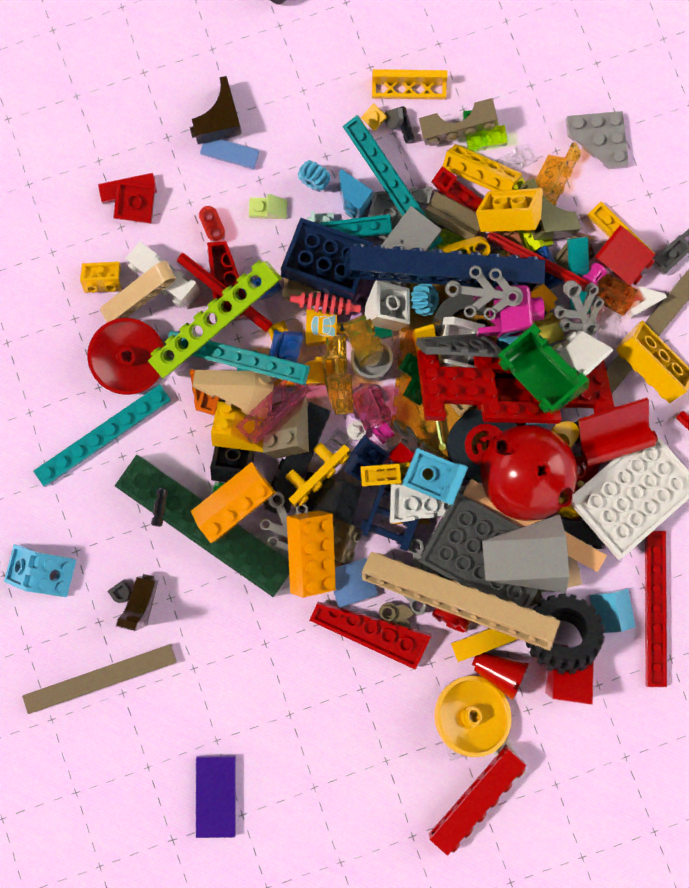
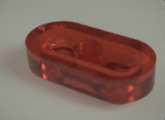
(212, 225)

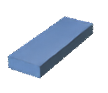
(231, 153)

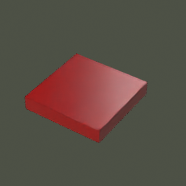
(134, 201)

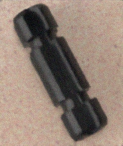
(406, 127)
(159, 507)

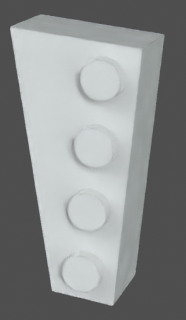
(182, 290)

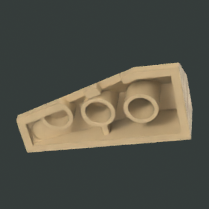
(238, 388)

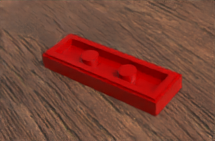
(108, 189)

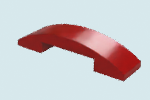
(452, 188)

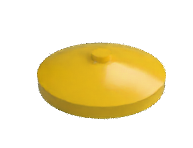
(472, 716)

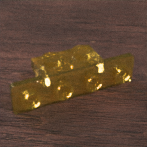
(556, 173)

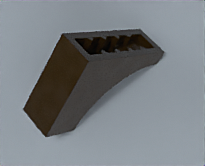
(220, 120)
(139, 604)

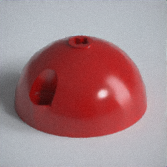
(513, 479)

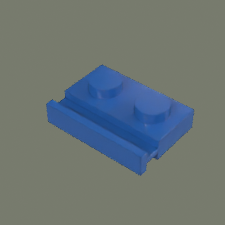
(286, 345)

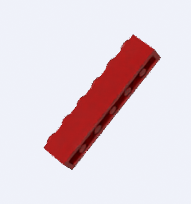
(477, 800)

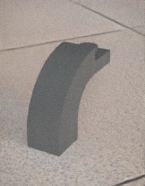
(452, 307)

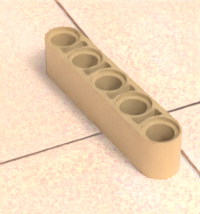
(138, 292)

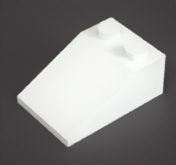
(582, 351)

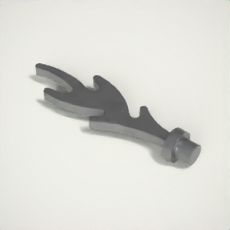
(410, 439)

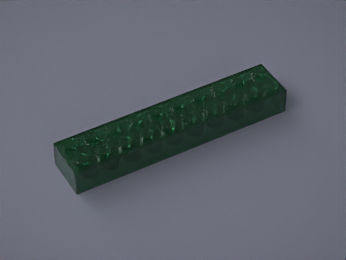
(236, 548)

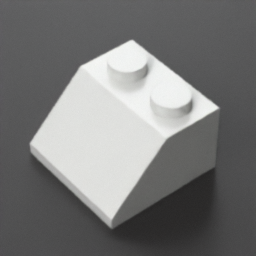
(388, 306)

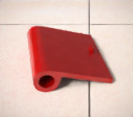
(616, 432)

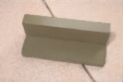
(452, 215)

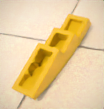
(388, 474)
(479, 643)

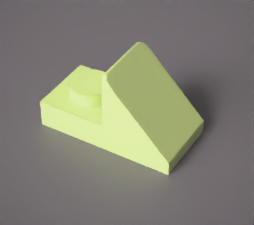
(268, 208)

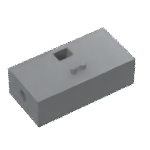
(412, 232)

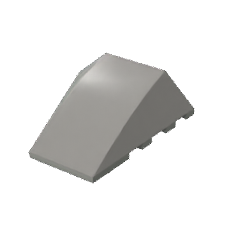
(529, 556)

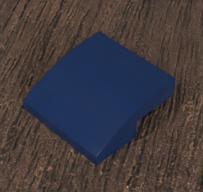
(365, 454)

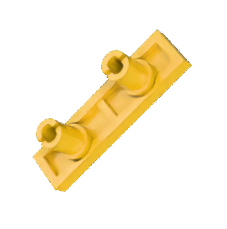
(313, 484)

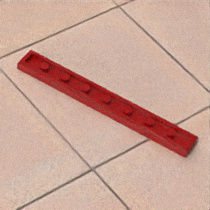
(655, 610)

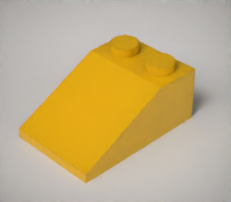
(225, 432)

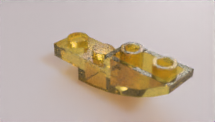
(335, 375)

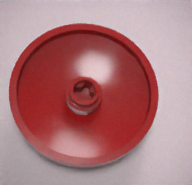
(121, 354)

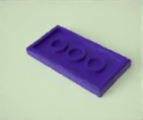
(216, 796)

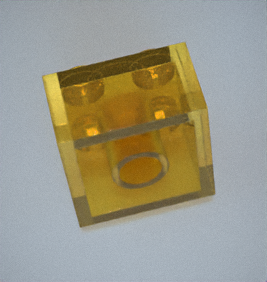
(361, 337)

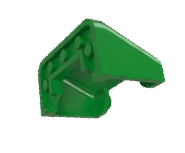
(542, 371)

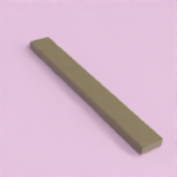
(657, 322)
(99, 678)

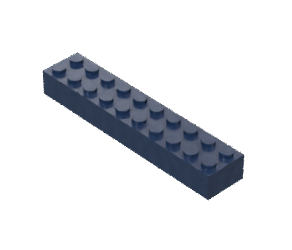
(439, 267)

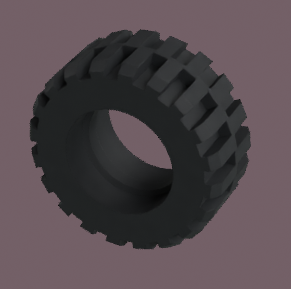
(587, 623)

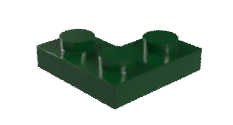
(410, 368)

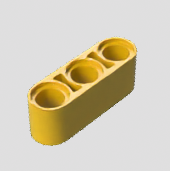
(468, 244)

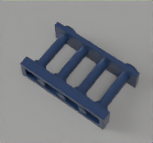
(402, 539)

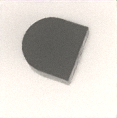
(394, 118)
(120, 592)

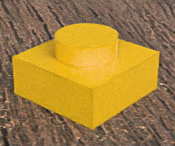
(374, 117)

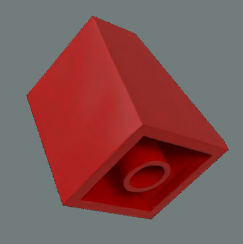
(625, 256)
(571, 687)

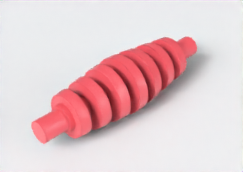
(325, 303)

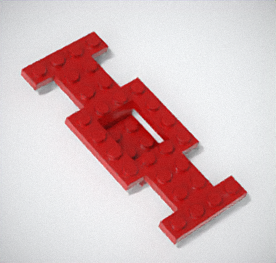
(497, 397)

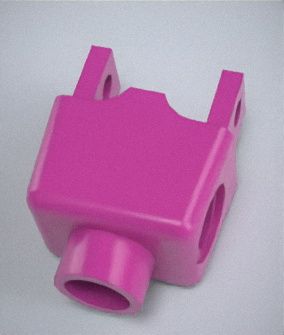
(513, 319)

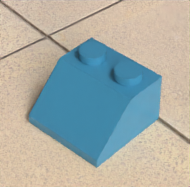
(354, 194)

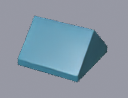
(614, 610)

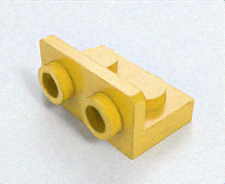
(101, 277)

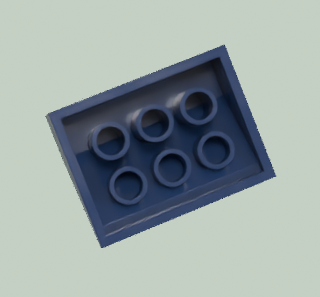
(318, 259)

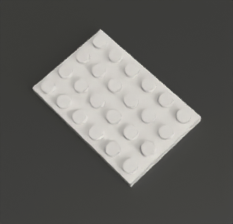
(632, 496)

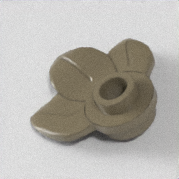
(399, 614)

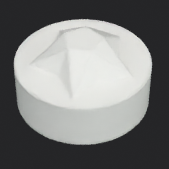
(356, 430)

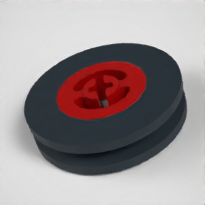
(461, 436)

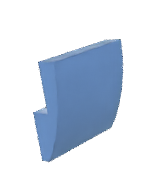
(349, 584)

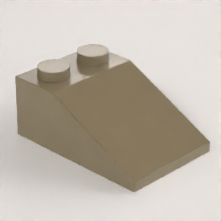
(289, 434)

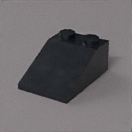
(229, 462)
(335, 498)

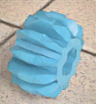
(314, 175)
(425, 299)

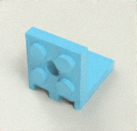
(445, 480)
(31, 571)

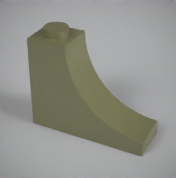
(554, 221)

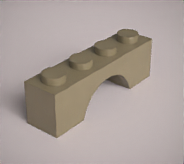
(482, 117)

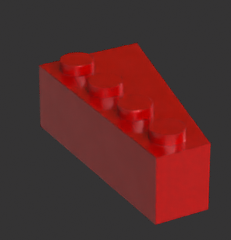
(223, 268)

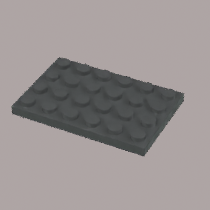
(458, 551)

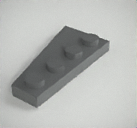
(459, 345)

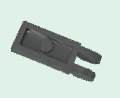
(672, 253)

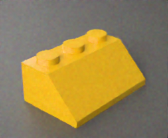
(510, 210)

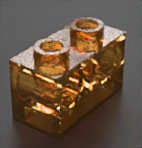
(616, 294)

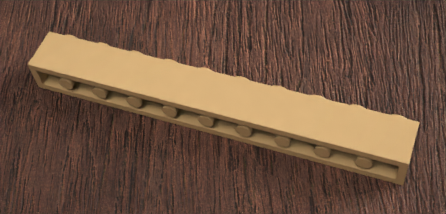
(461, 600)

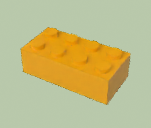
(311, 553)

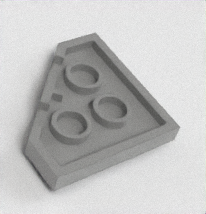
(601, 137)

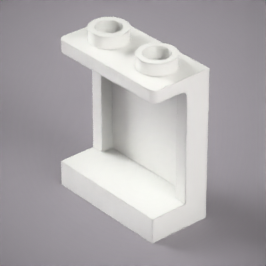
(457, 326)

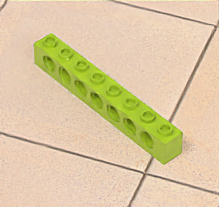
(166, 366)

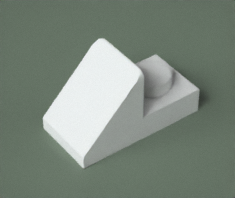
(647, 298)

